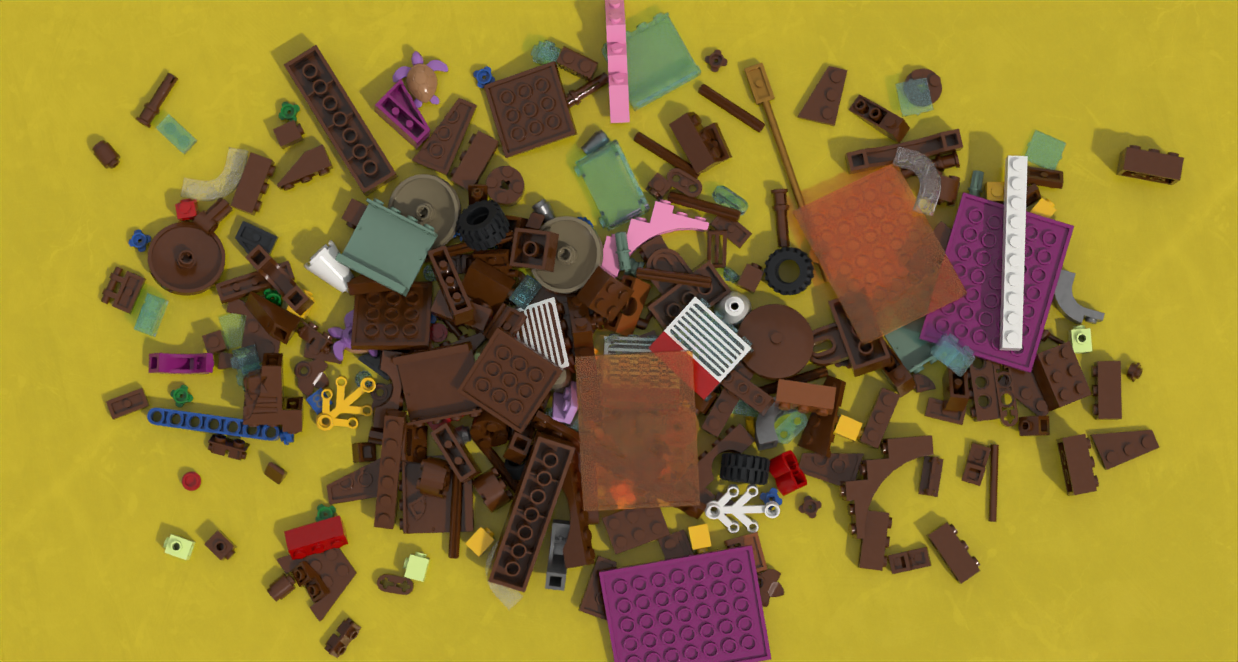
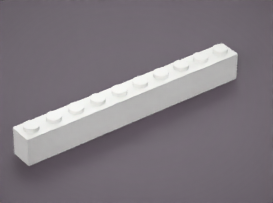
(1013, 253)

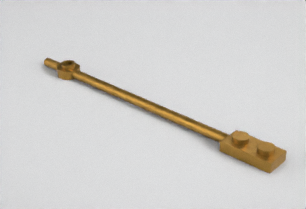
(763, 95)

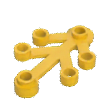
(344, 405)

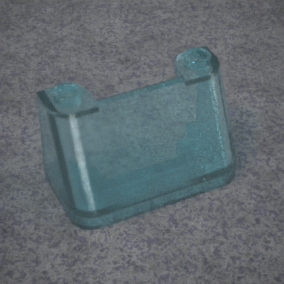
(612, 185)

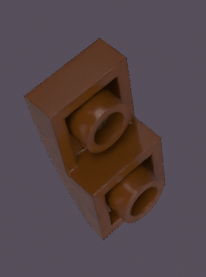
(307, 577)

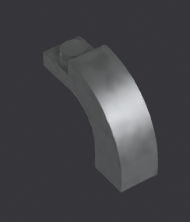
(1067, 304)
(765, 431)
(556, 567)

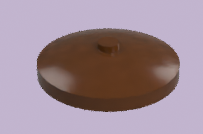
(186, 259)
(779, 341)

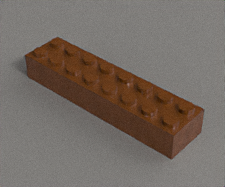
(340, 120)
(530, 511)

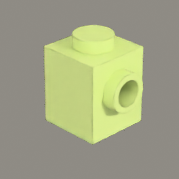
(1080, 339)
(179, 546)
(416, 566)

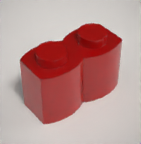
(787, 473)

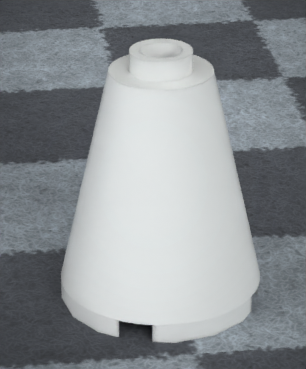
(328, 269)
(732, 316)

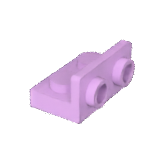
(565, 405)

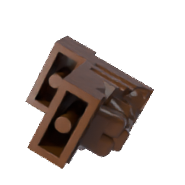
(266, 399)

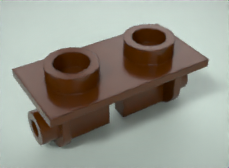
(477, 192)
(309, 332)
(219, 444)
(931, 476)
(337, 645)

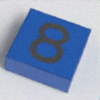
(316, 401)

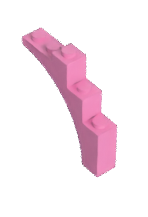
(617, 61)
(640, 231)

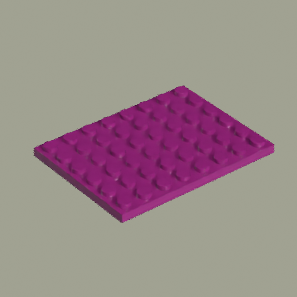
(977, 259)
(687, 609)

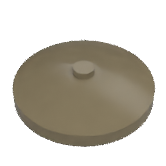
(430, 202)
(576, 256)

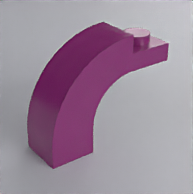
(181, 363)

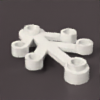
(738, 509)

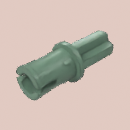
(976, 183)
(622, 251)

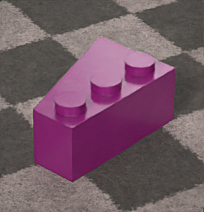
(402, 115)

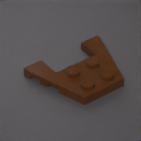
(253, 334)
(333, 570)

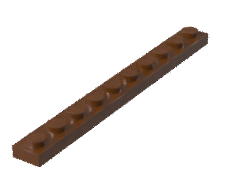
(547, 425)

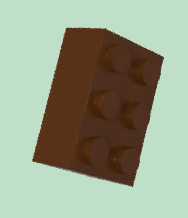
(1150, 165)
(1060, 376)
(1077, 464)
(635, 527)

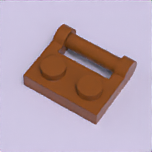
(749, 539)

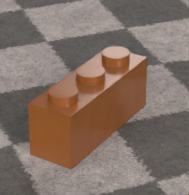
(805, 397)

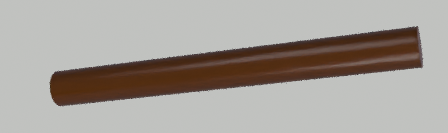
(993, 483)

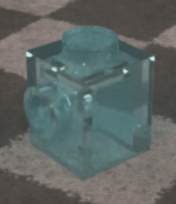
(545, 52)

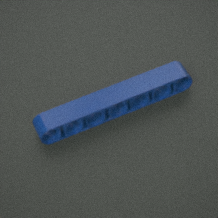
(204, 425)

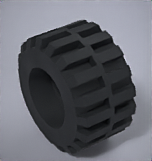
(482, 225)
(772, 271)
(744, 468)

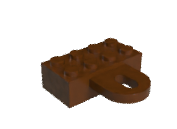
(676, 297)
(848, 345)

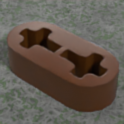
(394, 589)

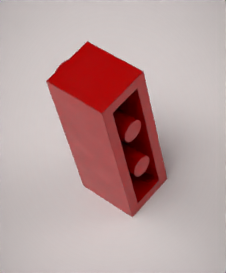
(316, 537)

